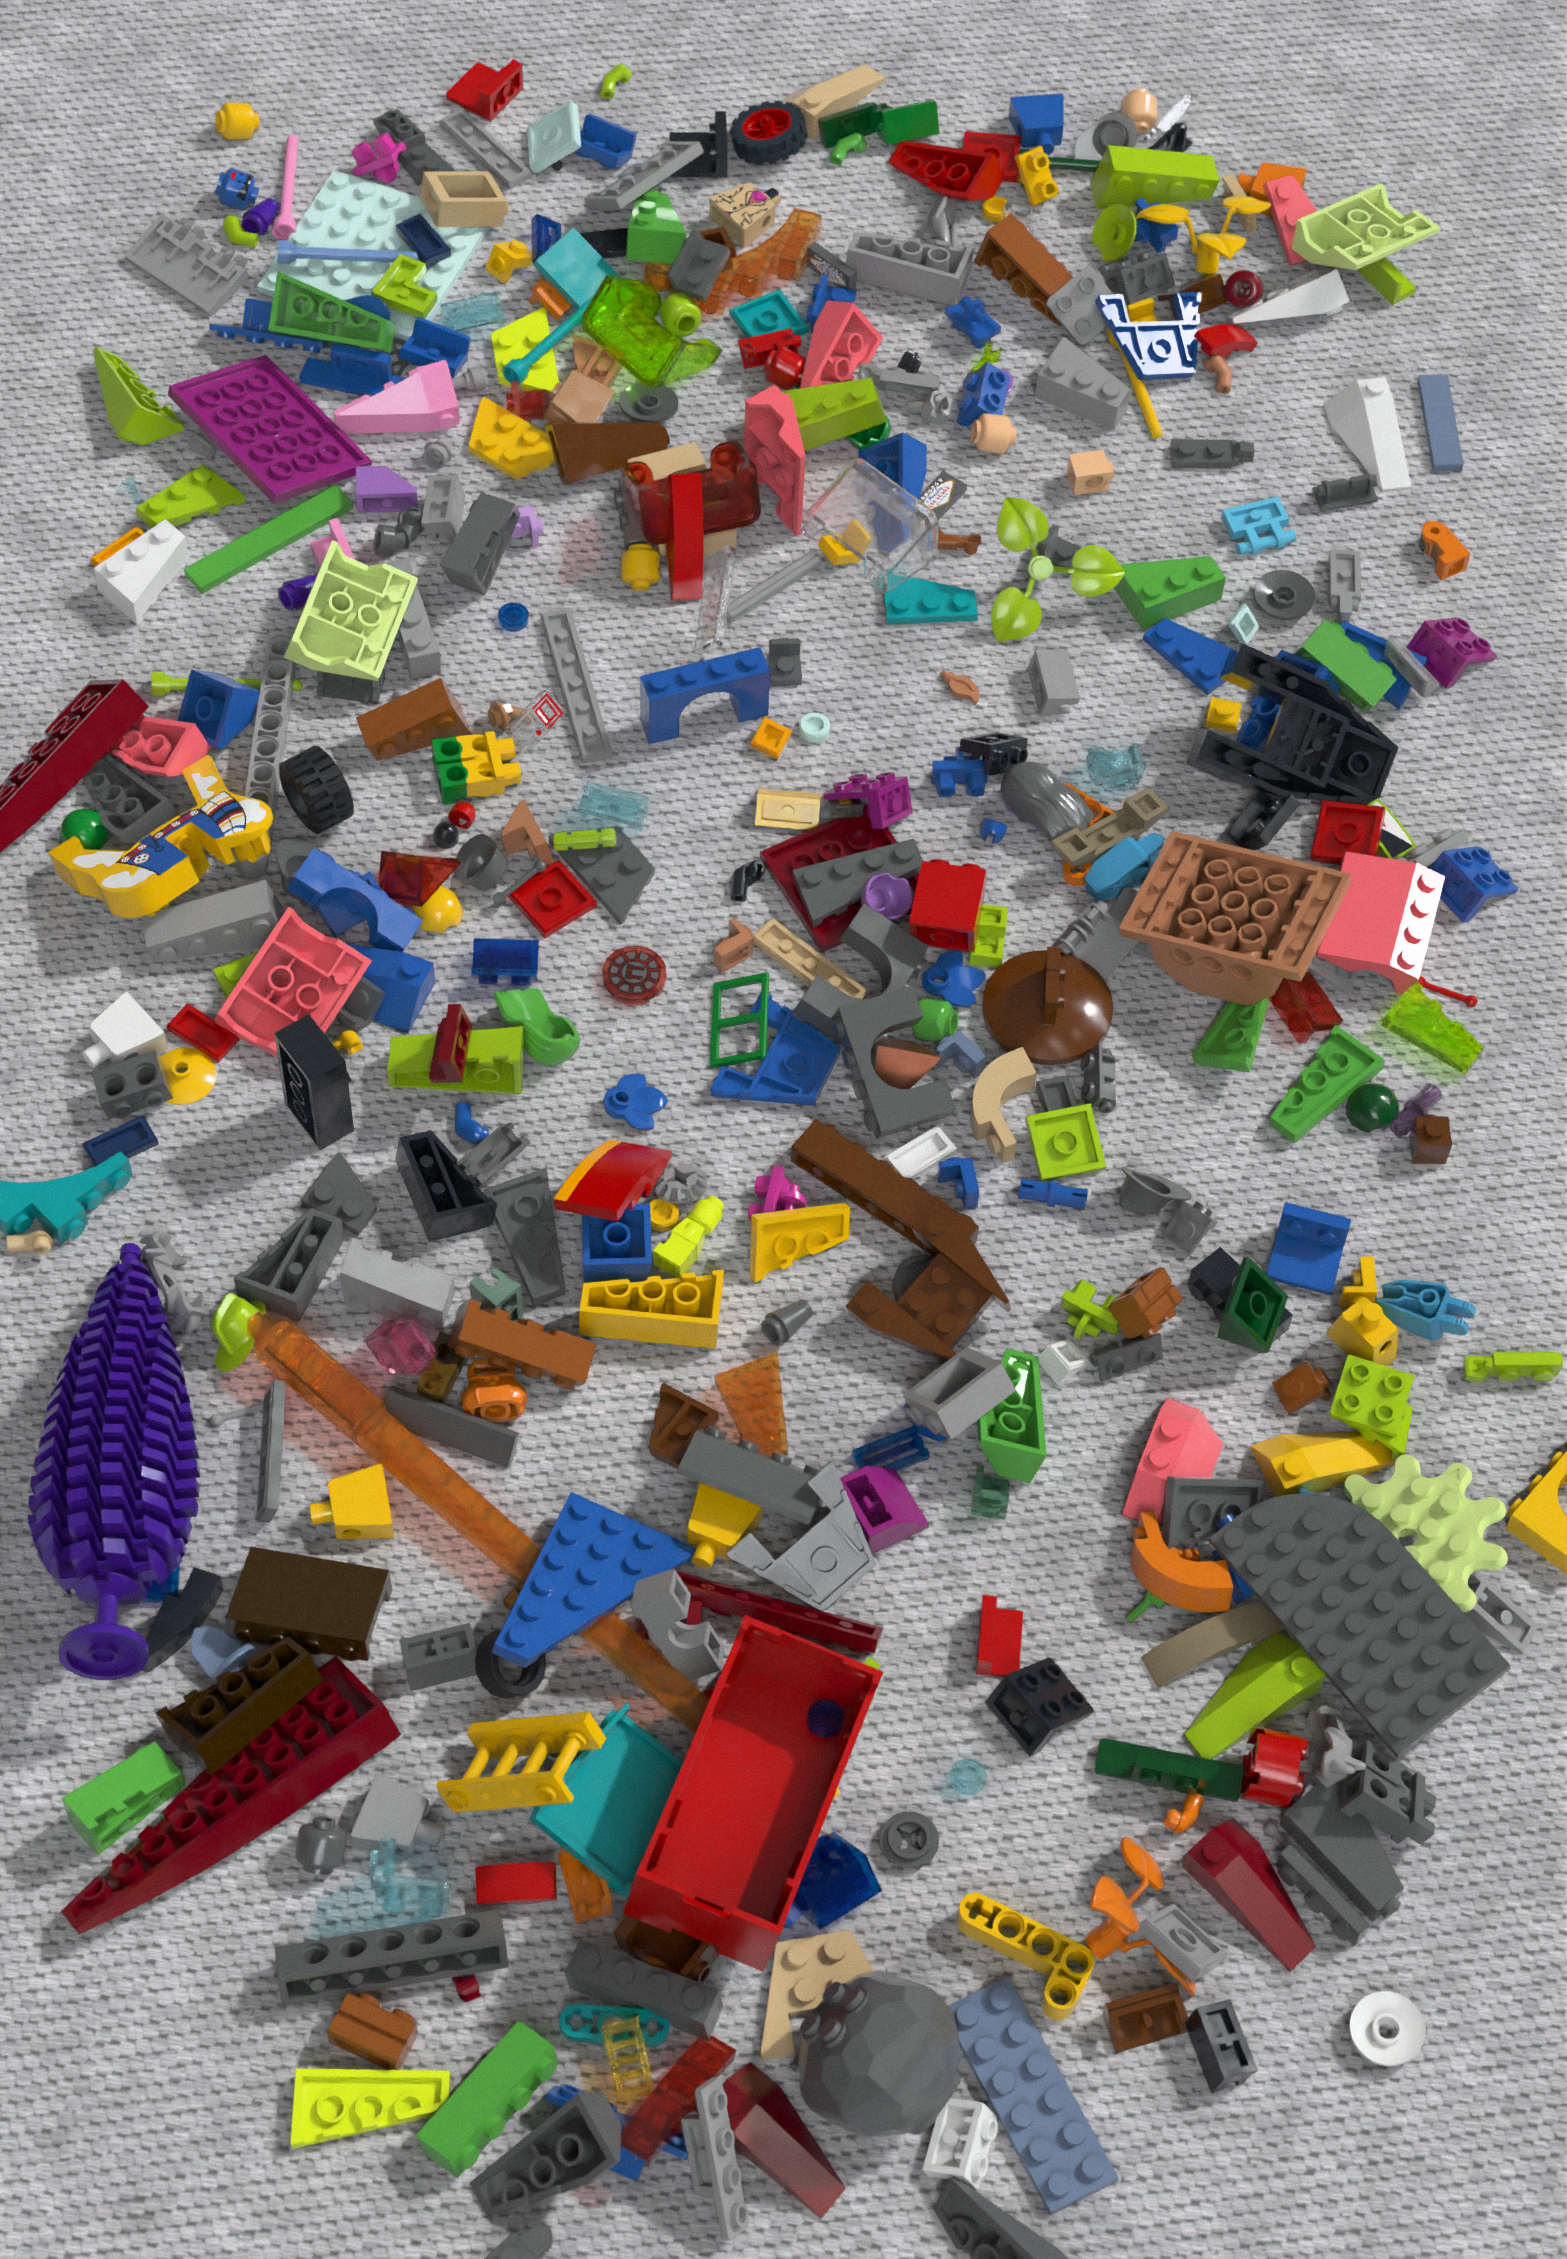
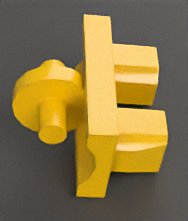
(1036, 175)

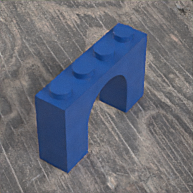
(669, 691)

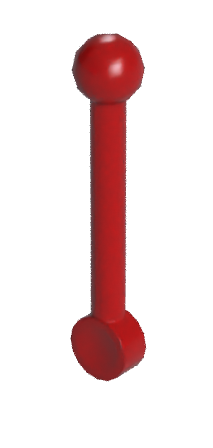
(1470, 1000)

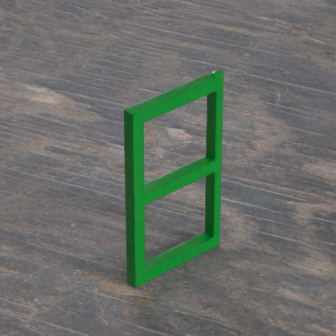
(718, 1023)

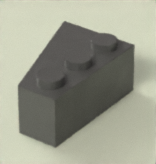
(480, 543)
(293, 1267)

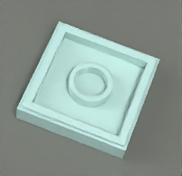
(553, 136)

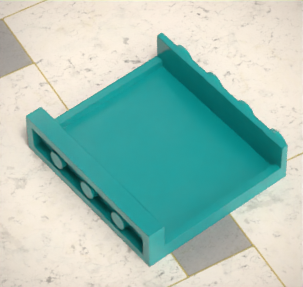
(615, 1801)

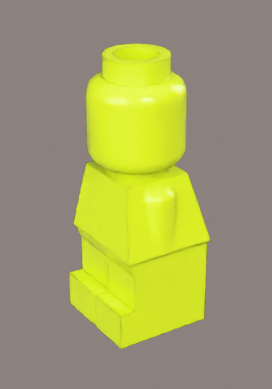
(688, 1237)

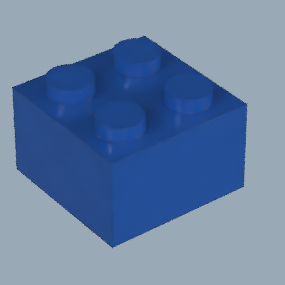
(618, 1247)

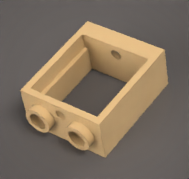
(463, 199)

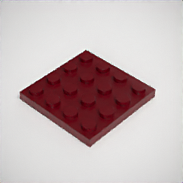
(821, 844)

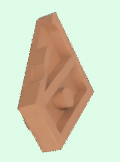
(594, 361)

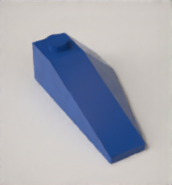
(901, 460)
(1258, 726)
(404, 980)

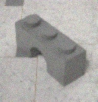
(660, 1605)

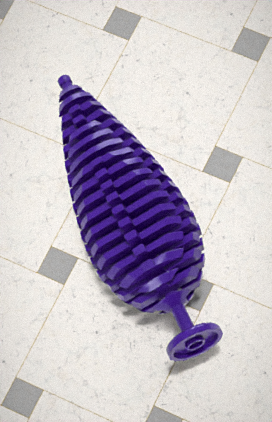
(115, 1468)

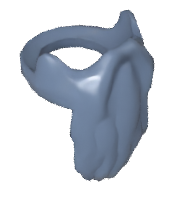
(218, 1651)

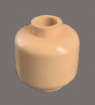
(1141, 108)
(993, 433)

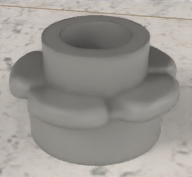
(431, 456)

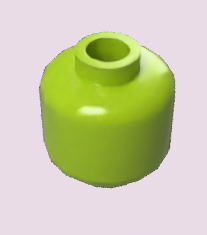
(680, 314)

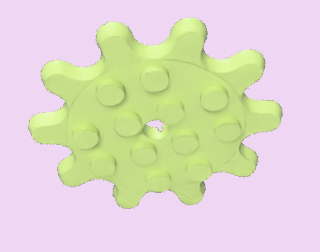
(1441, 1517)

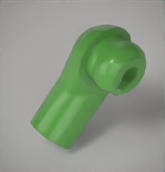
(846, 144)

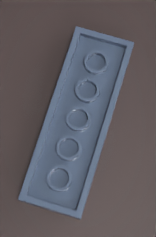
(1030, 2096)

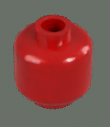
(784, 368)

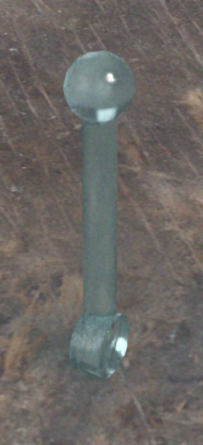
(130, 482)

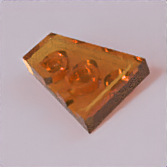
(755, 1402)

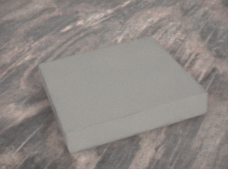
(1182, 1942)

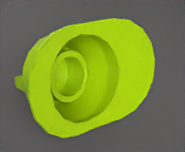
(230, 1329)

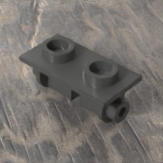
(1343, 493)
(1098, 1068)
(1134, 1353)

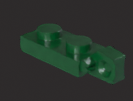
(858, 119)

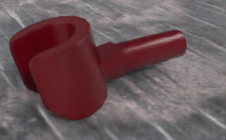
(467, 1988)

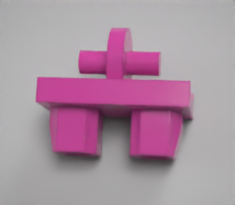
(382, 161)
(779, 1193)

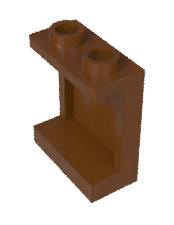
(669, 1951)

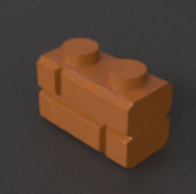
(1146, 1304)
(373, 2031)

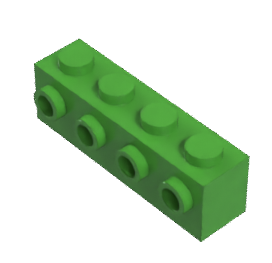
(488, 2099)

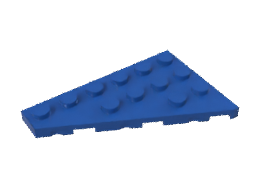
(583, 1575)

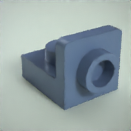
(964, 1054)

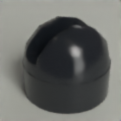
(451, 835)

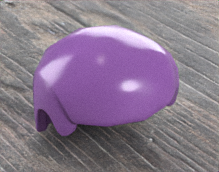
(887, 895)

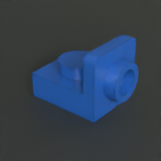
(963, 1177)

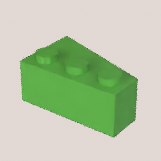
(1169, 588)
(1356, 673)

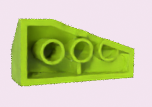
(1259, 1690)

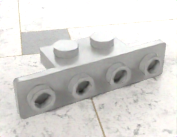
(713, 2157)

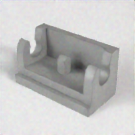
(443, 506)
(1053, 681)

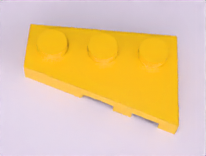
(794, 1233)

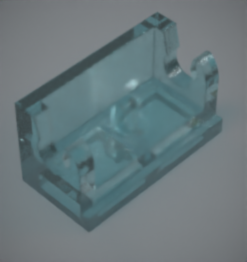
(473, 312)
(614, 805)

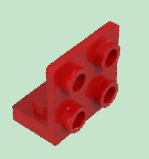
(487, 90)

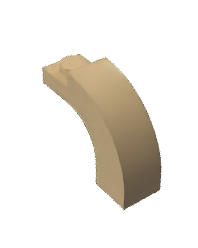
(997, 1083)

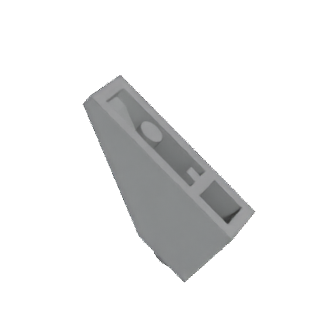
(1499, 1616)

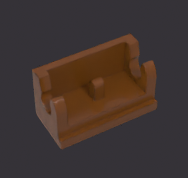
(1145, 2017)

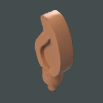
(961, 686)

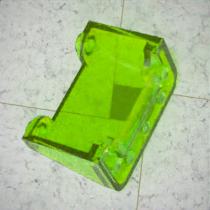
(625, 326)

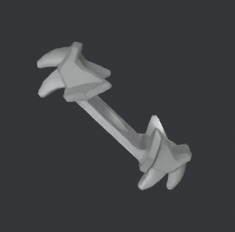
(160, 1259)
(1331, 1745)

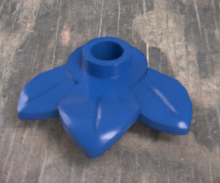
(957, 979)
(637, 1101)

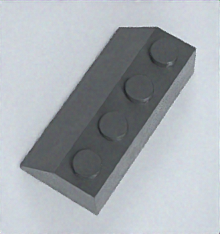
(751, 1474)

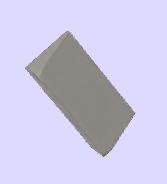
(1410, 667)

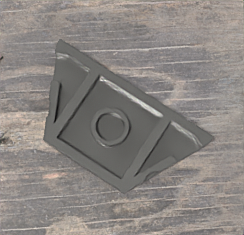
(612, 873)

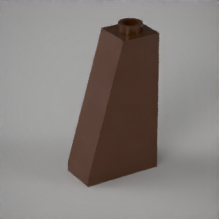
(600, 447)

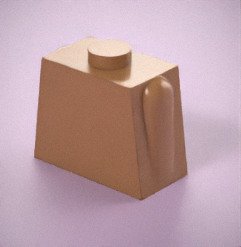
(578, 400)

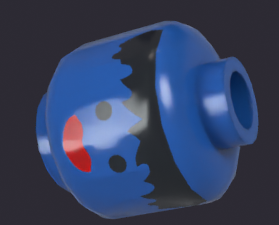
(236, 189)

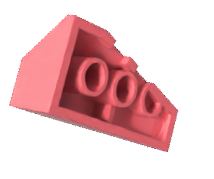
(839, 344)
(162, 746)

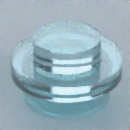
(968, 1777)

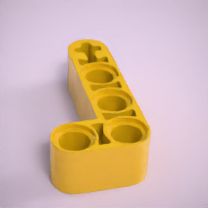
(1020, 1948)

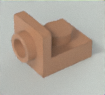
(734, 949)

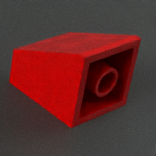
(948, 905)

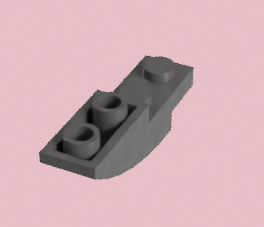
(418, 155)

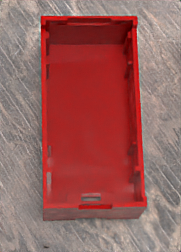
(751, 1794)

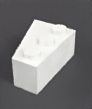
(142, 569)

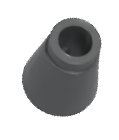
(786, 1321)

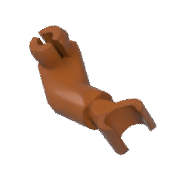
(953, 542)

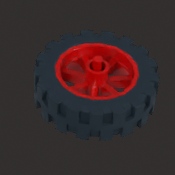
(777, 132)

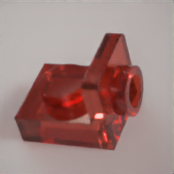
(527, 404)

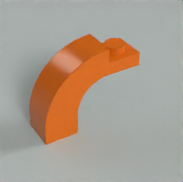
(1175, 1579)

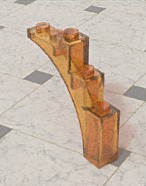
(751, 271)

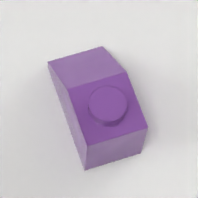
(383, 490)

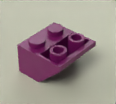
(883, 1506)

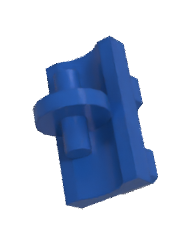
(1154, 232)
(973, 321)
(959, 770)

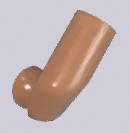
(1218, 364)

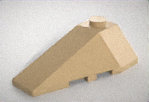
(834, 95)

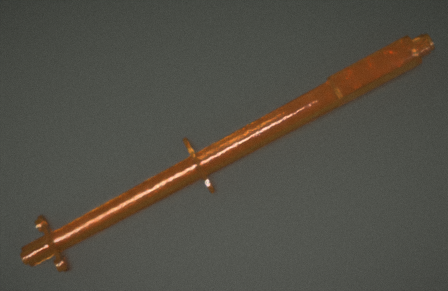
(367, 1423)

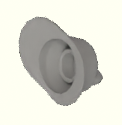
(1110, 129)

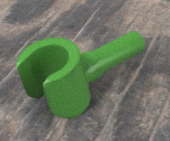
(1144, 1605)

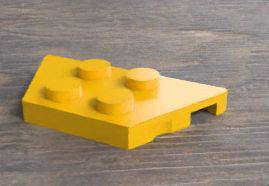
(509, 441)

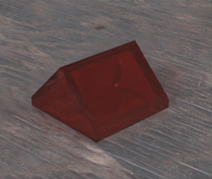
(413, 876)

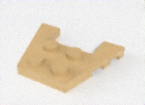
(800, 1977)

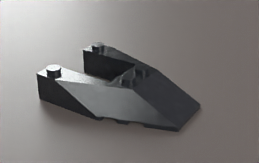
(1315, 745)

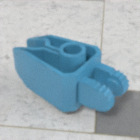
(1123, 866)
(1425, 1308)

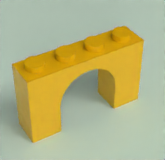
(1540, 1518)

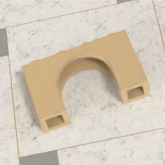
(684, 460)

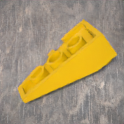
(1318, 1460)

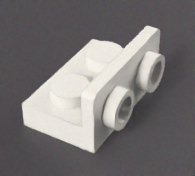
(961, 2142)

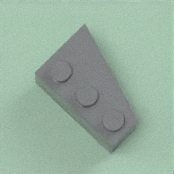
(1082, 386)
(395, 1289)

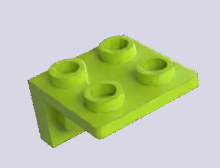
(1371, 1395)

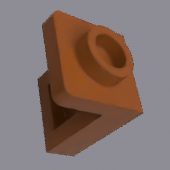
(1302, 1387)

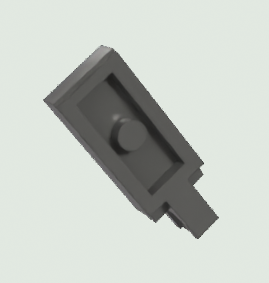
(1209, 453)

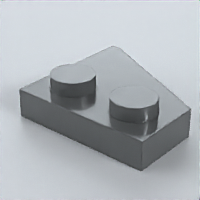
(341, 1195)

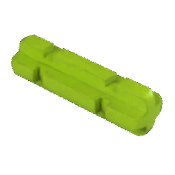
(584, 839)

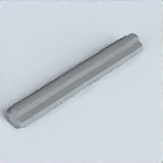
(773, 585)

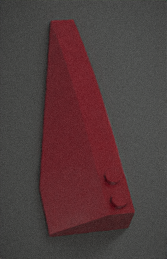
(77, 742)
(251, 1793)

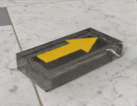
(845, 807)

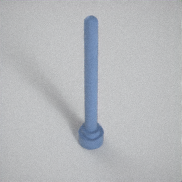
(289, 252)

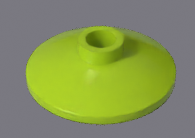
(1114, 232)

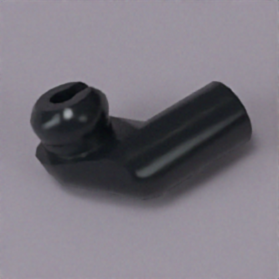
(745, 877)

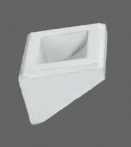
(1062, 1360)

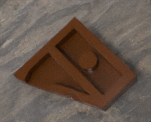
(677, 1423)

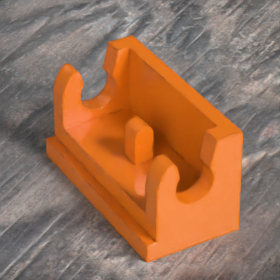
(586, 1890)

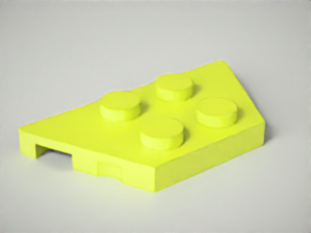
(518, 340)

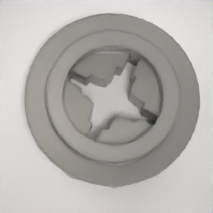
(674, 1191)

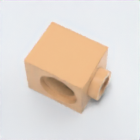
(1089, 472)

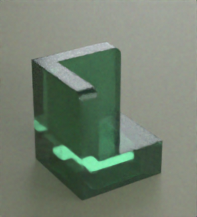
(990, 1496)

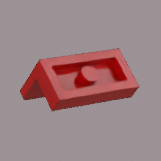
(998, 1639)

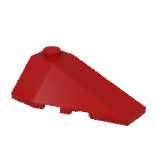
(950, 170)

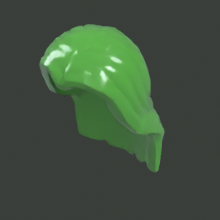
(546, 1036)

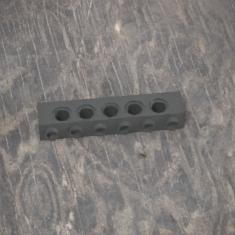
(391, 1957)

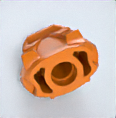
(493, 1394)

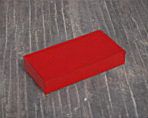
(202, 1033)

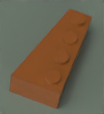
(1023, 263)
(520, 1345)

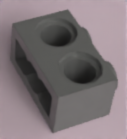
(130, 1079)

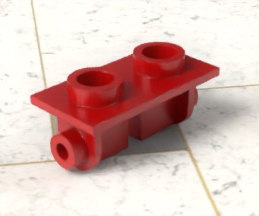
(757, 349)

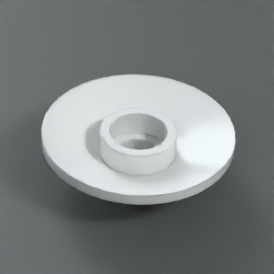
(1395, 2013)

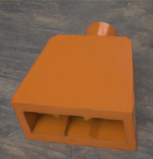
(1266, 173)

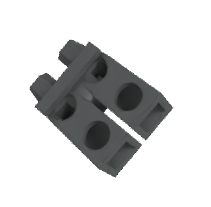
(1388, 1795)

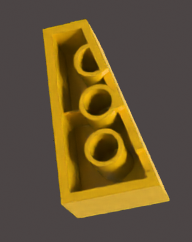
(655, 1310)

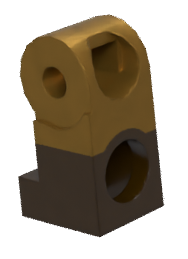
(443, 1372)

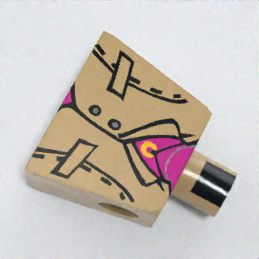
(744, 212)

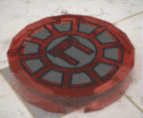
(634, 975)

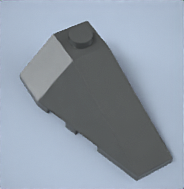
(125, 801)
(556, 2157)
(987, 2229)

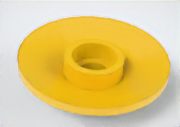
(193, 1083)

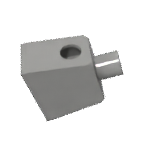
(394, 1814)

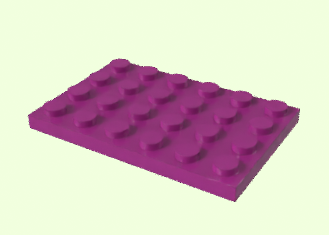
(269, 428)

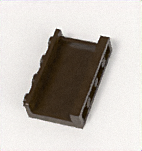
(311, 1599)

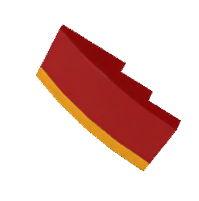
(612, 1179)

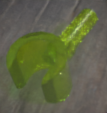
(988, 355)

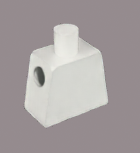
(123, 1033)

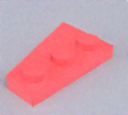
(1287, 206)

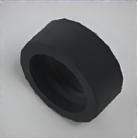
(491, 1677)

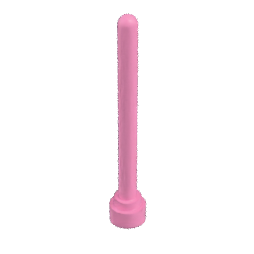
(284, 224)

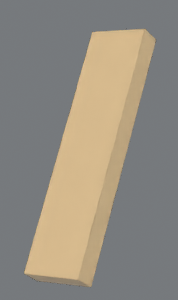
(803, 959)

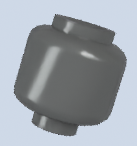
(320, 1845)

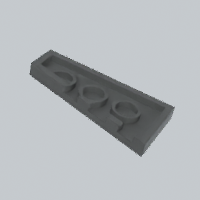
(837, 883)
(530, 1233)

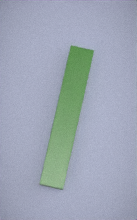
(268, 539)

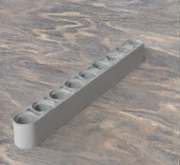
(269, 737)

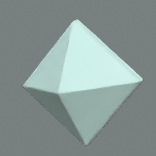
(1243, 624)

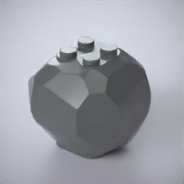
(879, 2055)

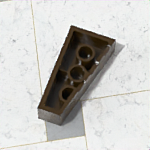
(241, 1705)

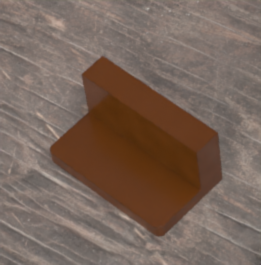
(1210, 287)

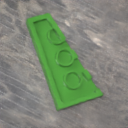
(1329, 1080)

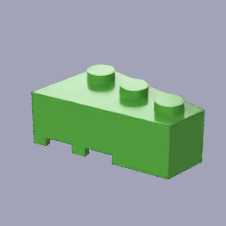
(654, 230)
(122, 1796)

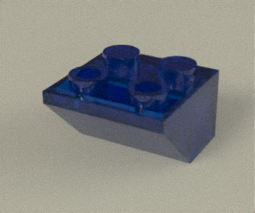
(835, 1881)

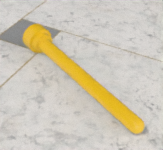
(1140, 392)

